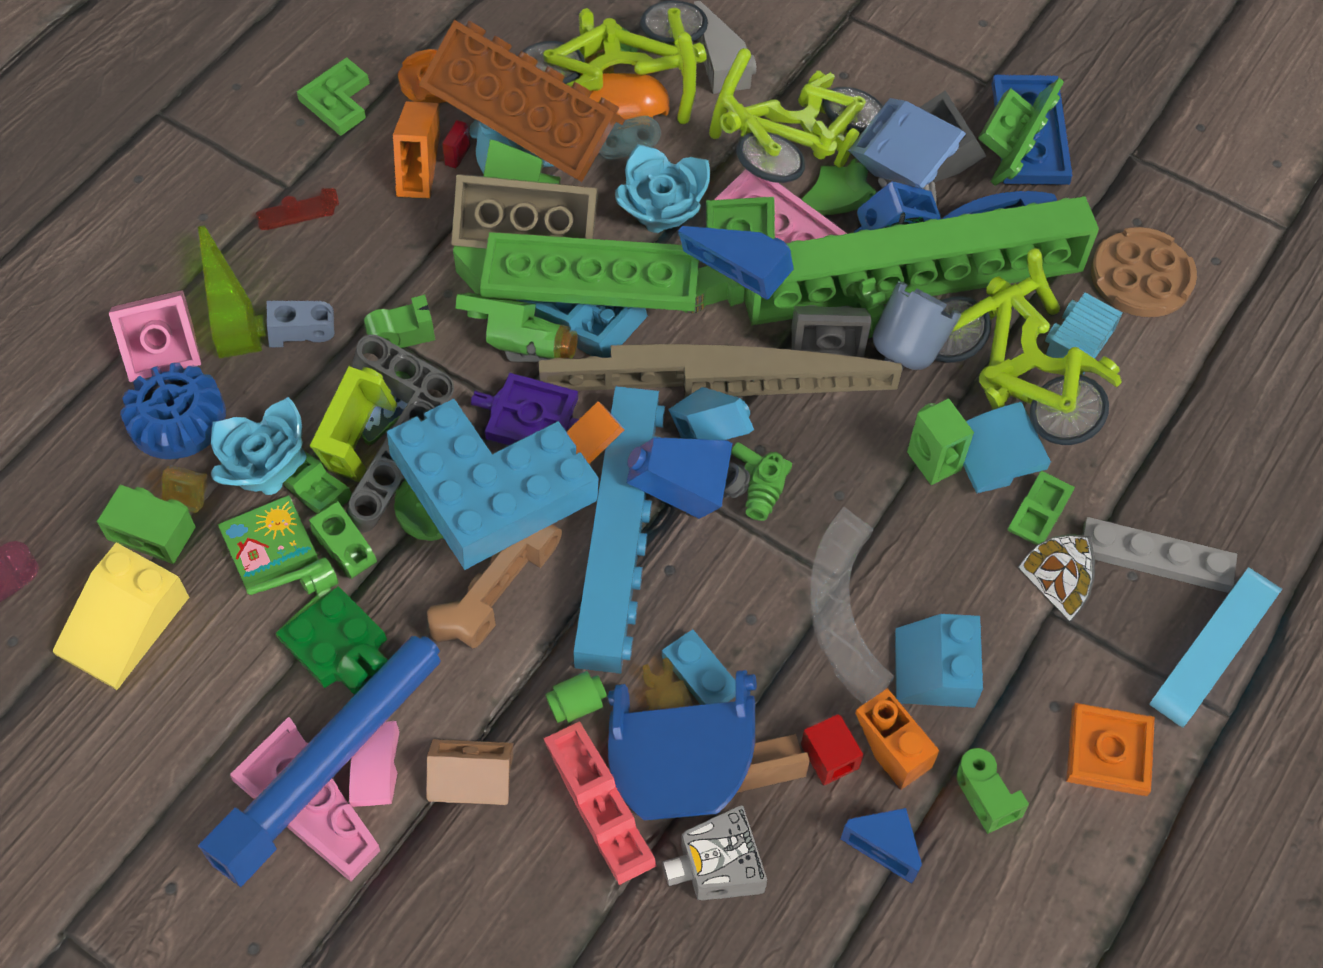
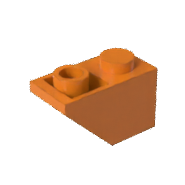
(896, 739)

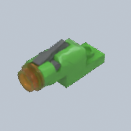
(517, 330)

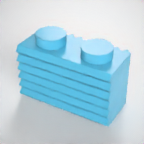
(1086, 326)

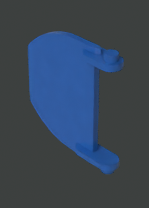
(681, 756)

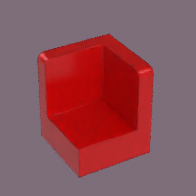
(831, 749)

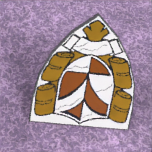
(1063, 571)

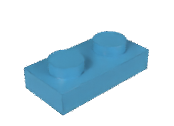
(700, 670)

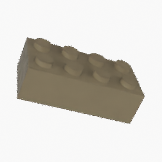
(520, 208)

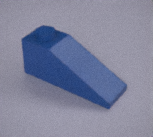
(741, 255)

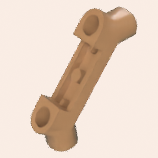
(472, 616)

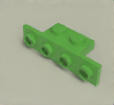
(1013, 127)

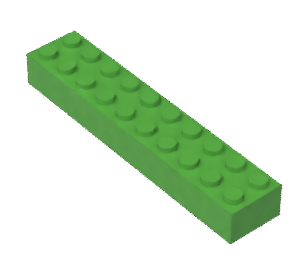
(932, 256)

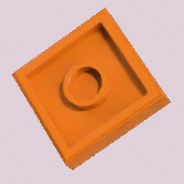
(1110, 749)

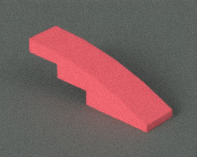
(600, 803)

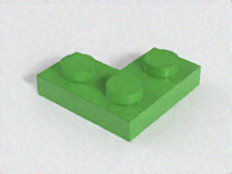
(331, 93)

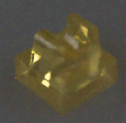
(184, 487)

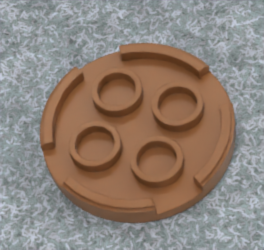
(1143, 272)

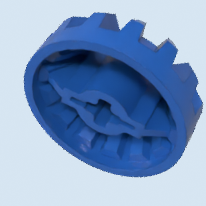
(176, 418)

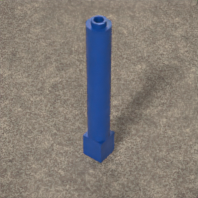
(246, 838)

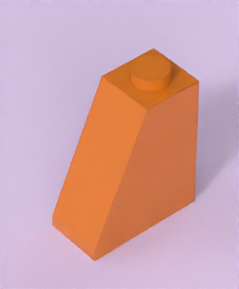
(416, 149)

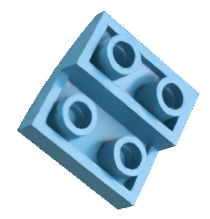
(1003, 448)

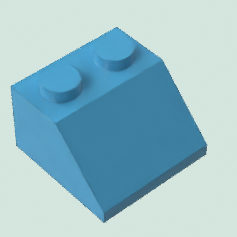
(939, 661)

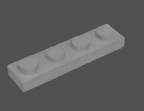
(1161, 555)

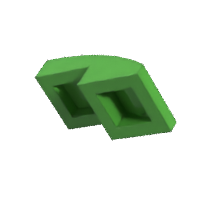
(316, 486)
(1041, 508)

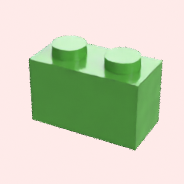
(147, 523)

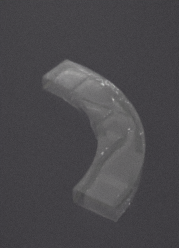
(832, 609)

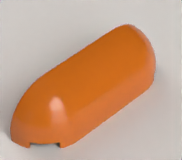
(634, 94)

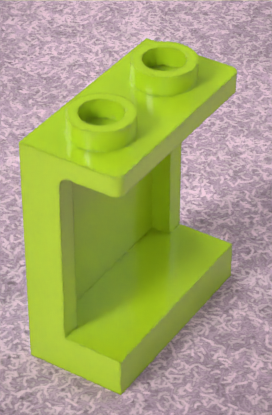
(346, 419)

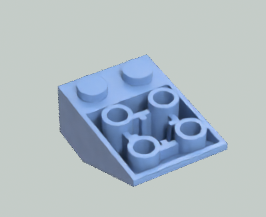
(906, 144)

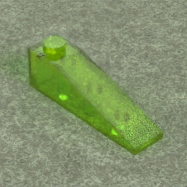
(231, 312)

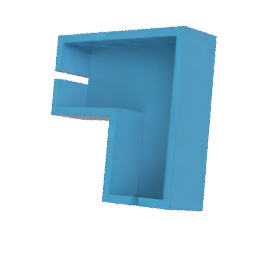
(487, 498)

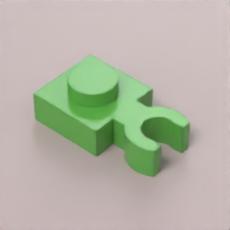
(871, 300)

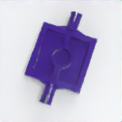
(526, 408)

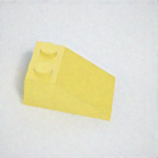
(119, 615)

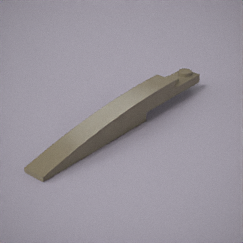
(722, 369)

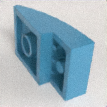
(595, 324)

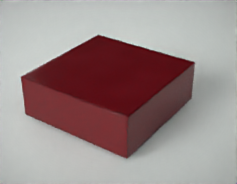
(456, 144)

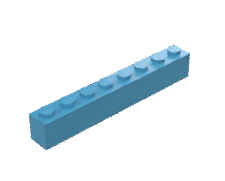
(617, 540)

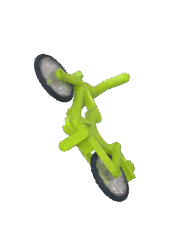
(670, 31)
(766, 144)
(1063, 409)

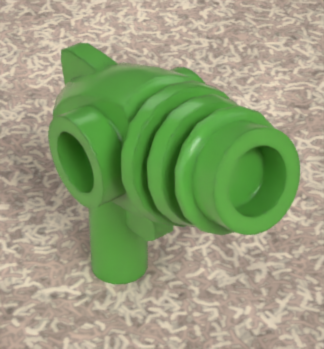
(766, 479)

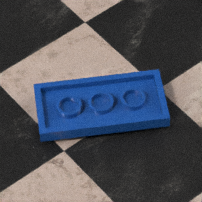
(1050, 157)

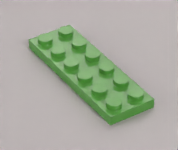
(589, 272)

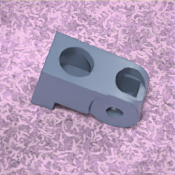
(299, 321)

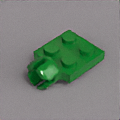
(336, 641)

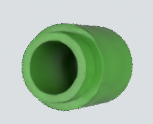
(576, 697)

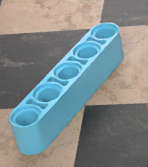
(1215, 647)

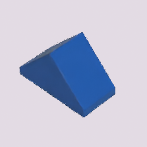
(887, 840)

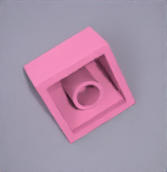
(155, 334)

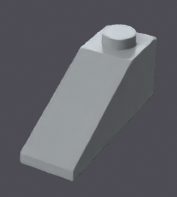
(721, 50)

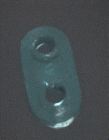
(627, 136)

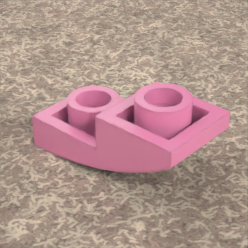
(373, 768)

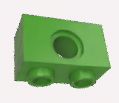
(939, 441)

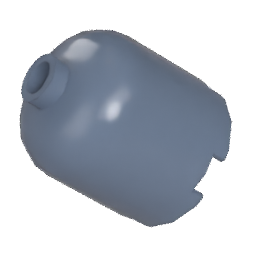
(913, 328)

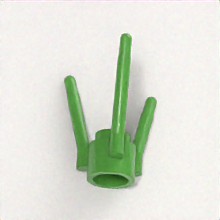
(315, 577)

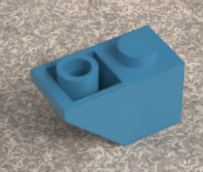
(711, 416)

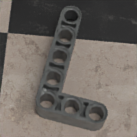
(418, 400)

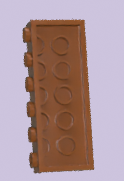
(520, 99)

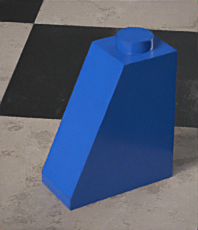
(682, 472)

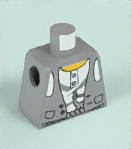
(719, 859)

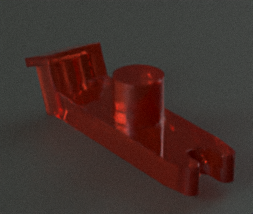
(298, 211)

